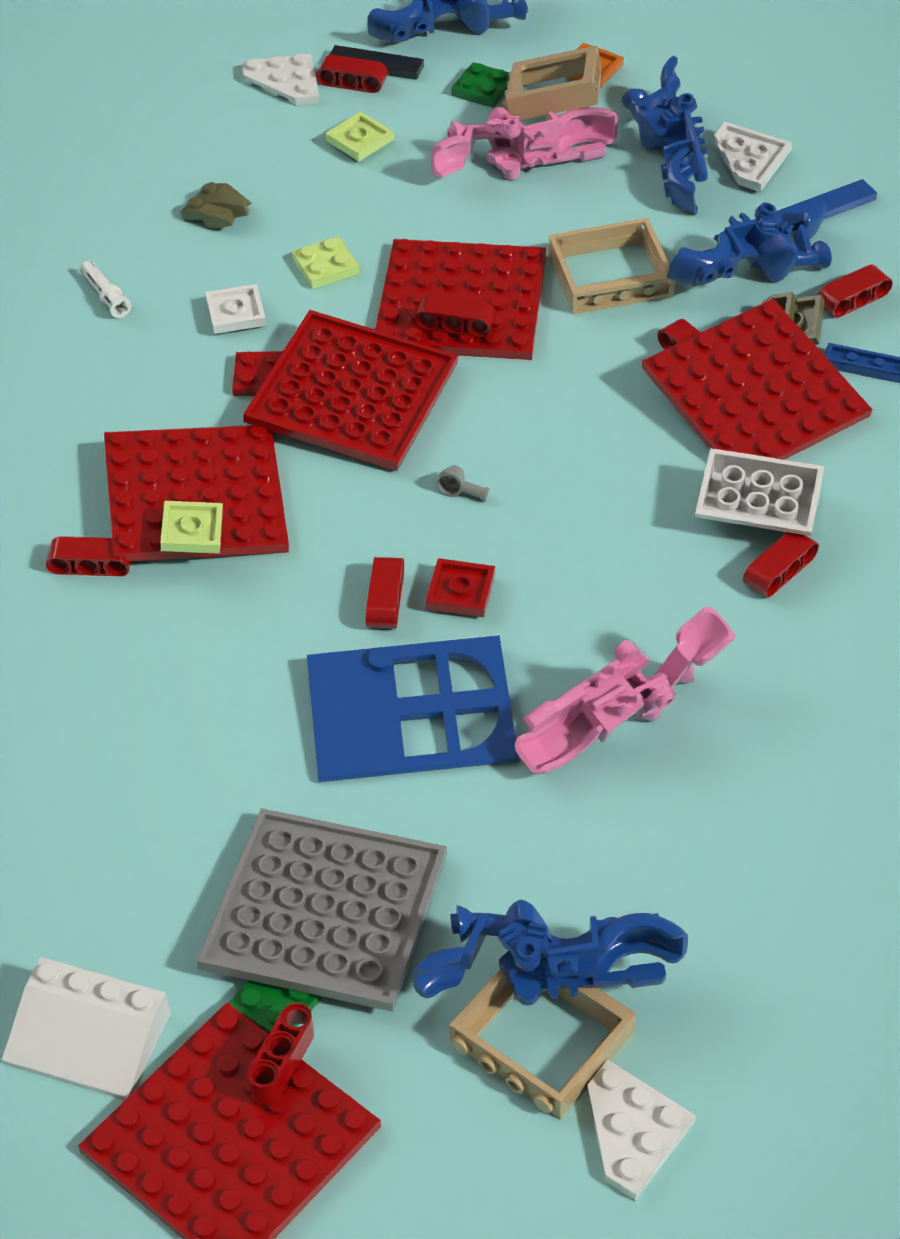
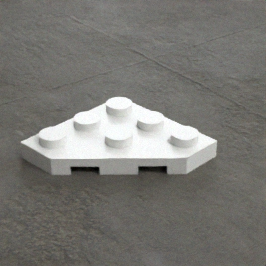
(284, 76)
(750, 154)
(633, 1127)

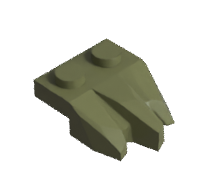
(216, 205)
(804, 311)

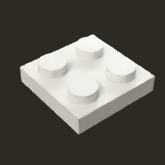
(235, 308)

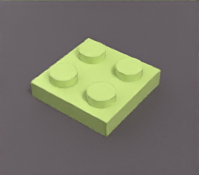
(359, 136)
(325, 262)
(191, 527)

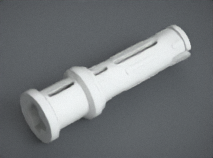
(109, 294)

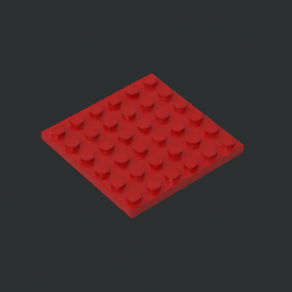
(489, 273)
(756, 385)
(351, 389)
(194, 466)
(214, 1157)

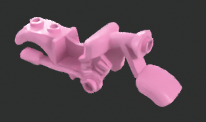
(528, 145)
(615, 693)

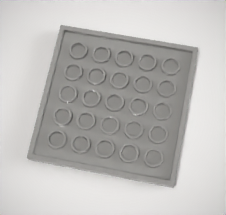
(324, 909)

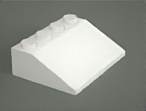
(760, 492)
(86, 1028)

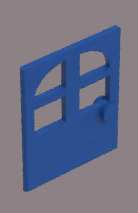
(361, 716)

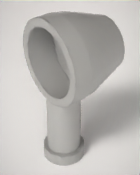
(452, 482)

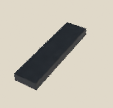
(396, 64)

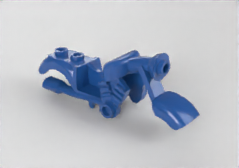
(421, 14)
(668, 124)
(763, 243)
(546, 962)

